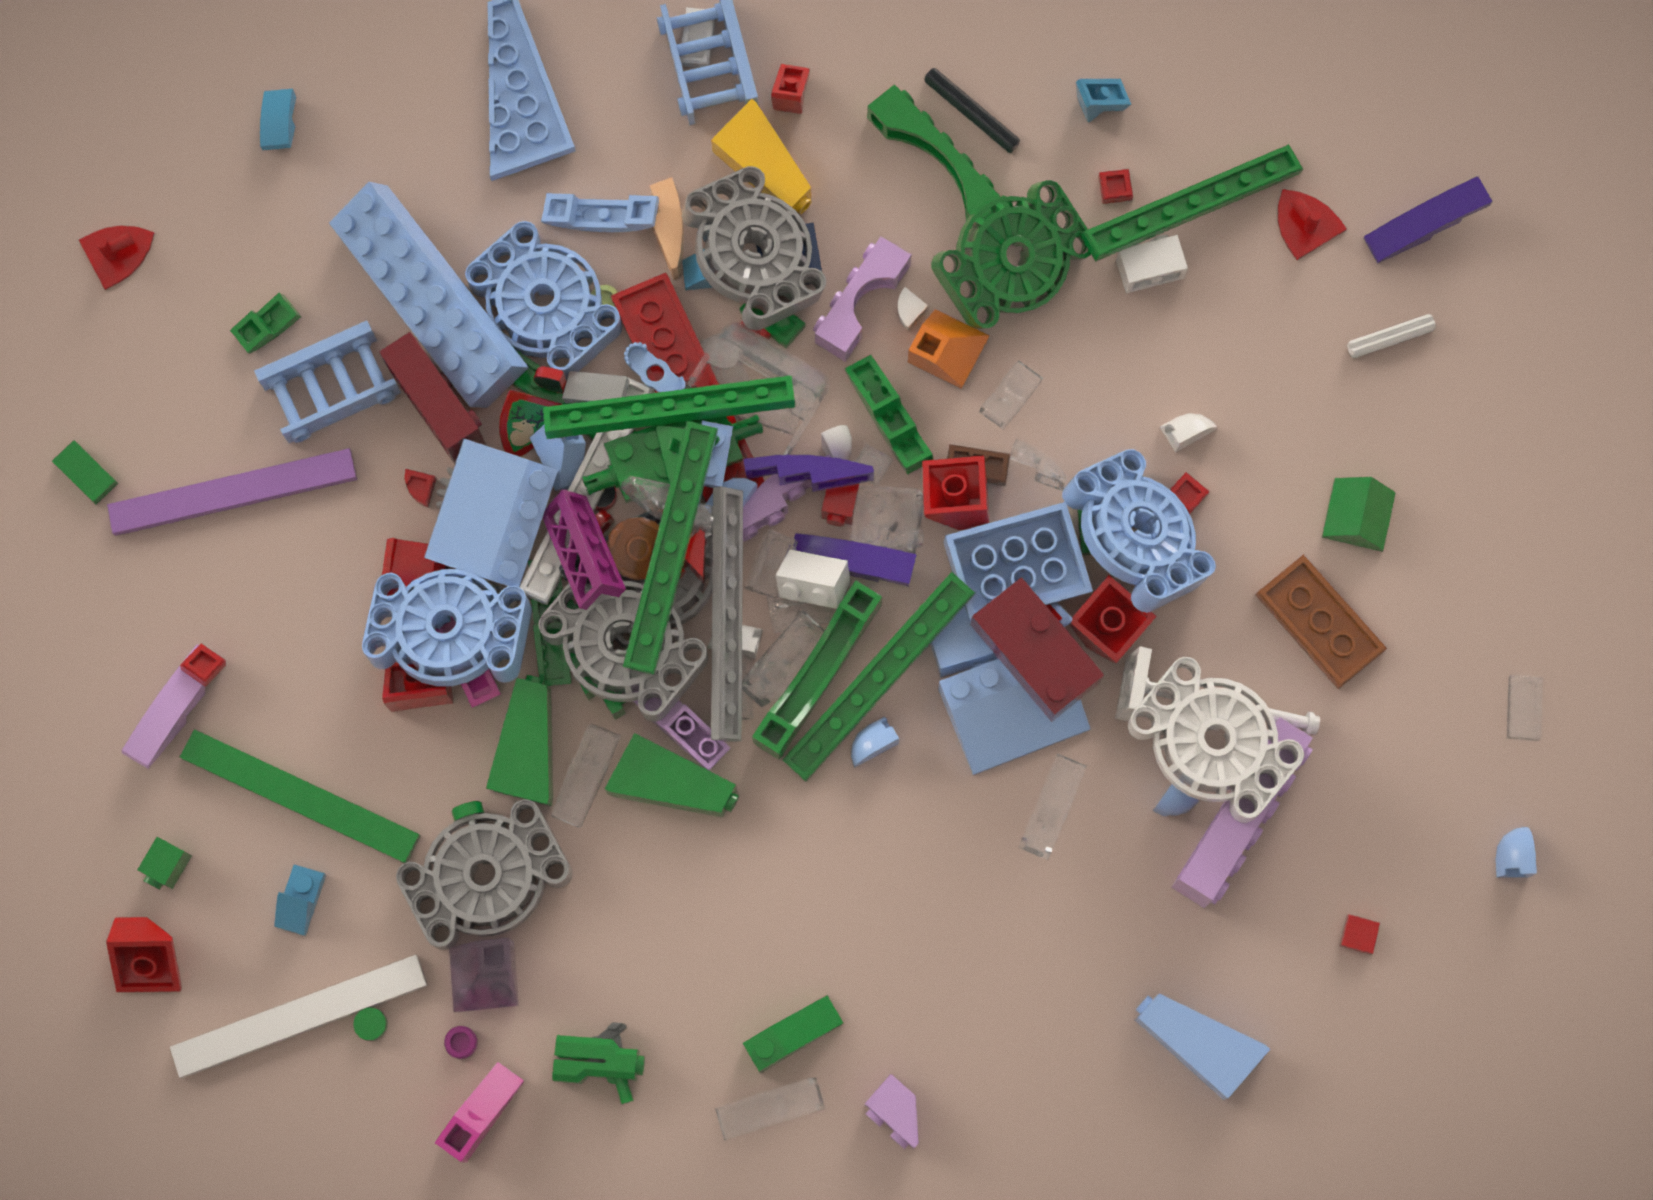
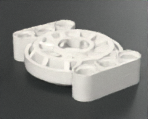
(1211, 769)

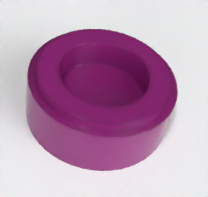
(461, 1042)

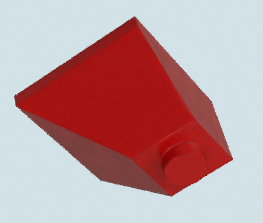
(956, 492)
(142, 956)

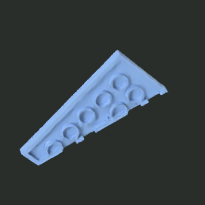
(522, 105)

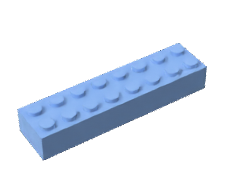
(428, 295)

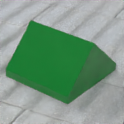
(1359, 512)

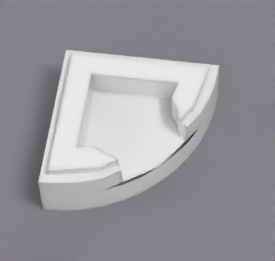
(910, 308)

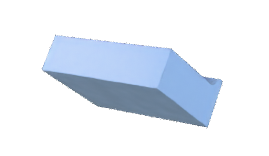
(960, 647)

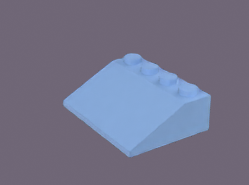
(491, 513)
(1031, 546)
(1000, 719)

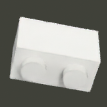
(1151, 263)
(813, 579)

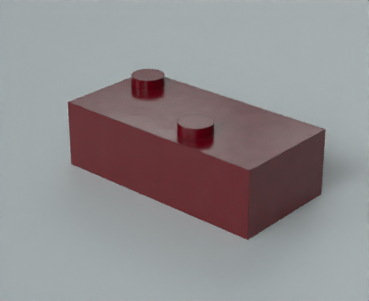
(431, 395)
(1036, 649)

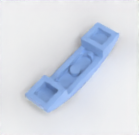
(600, 214)

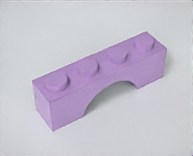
(882, 268)

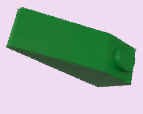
(792, 1034)

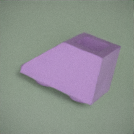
(897, 1109)

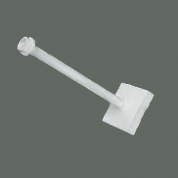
(1137, 684)

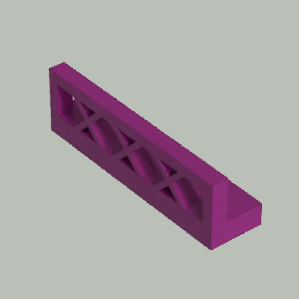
(586, 541)

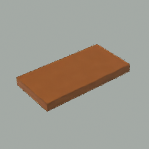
(1320, 621)

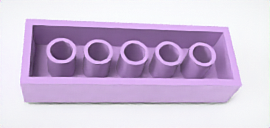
(1225, 839)

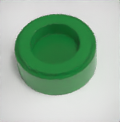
(467, 809)
(370, 1024)

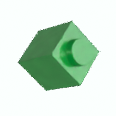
(163, 864)

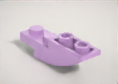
(769, 505)
(689, 733)

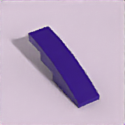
(1427, 219)
(820, 470)
(863, 559)

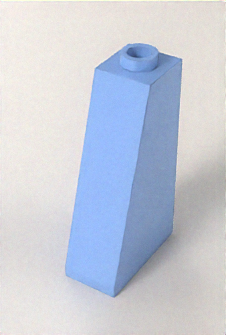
(1203, 1045)

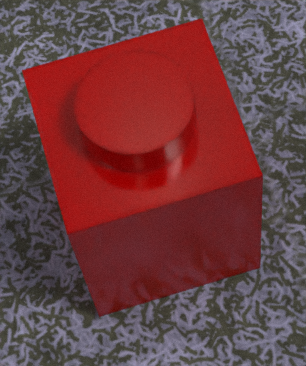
(840, 505)

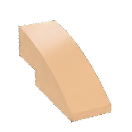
(669, 225)

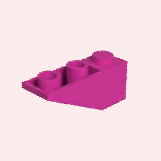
(479, 1113)

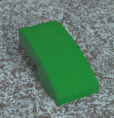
(265, 325)

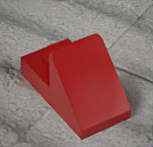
(790, 88)
(696, 556)

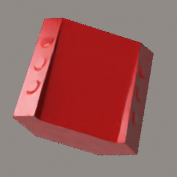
(407, 561)

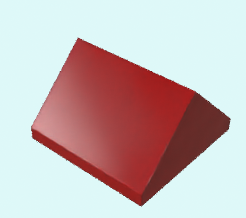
(1110, 621)
(407, 693)

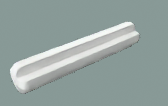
(1391, 336)

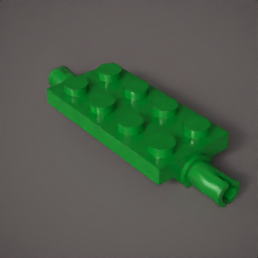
(642, 457)

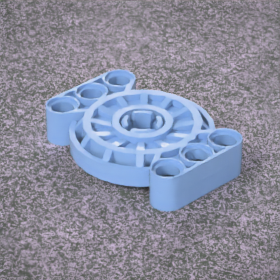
(548, 270)
(1162, 551)
(452, 656)

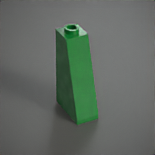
(524, 749)
(668, 780)

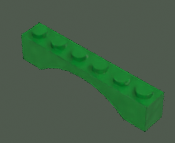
(902, 121)
(818, 671)

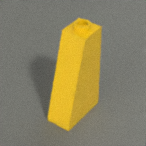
(753, 142)

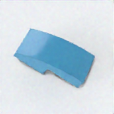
(276, 119)

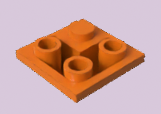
(947, 348)

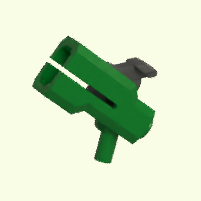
(605, 1058)

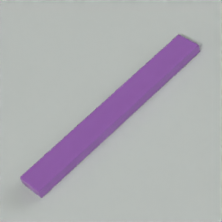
(232, 492)

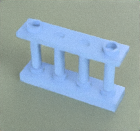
(729, 38)
(330, 352)

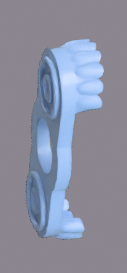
(640, 360)

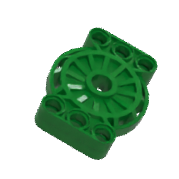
(983, 259)

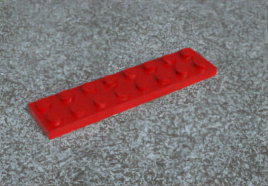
(657, 318)

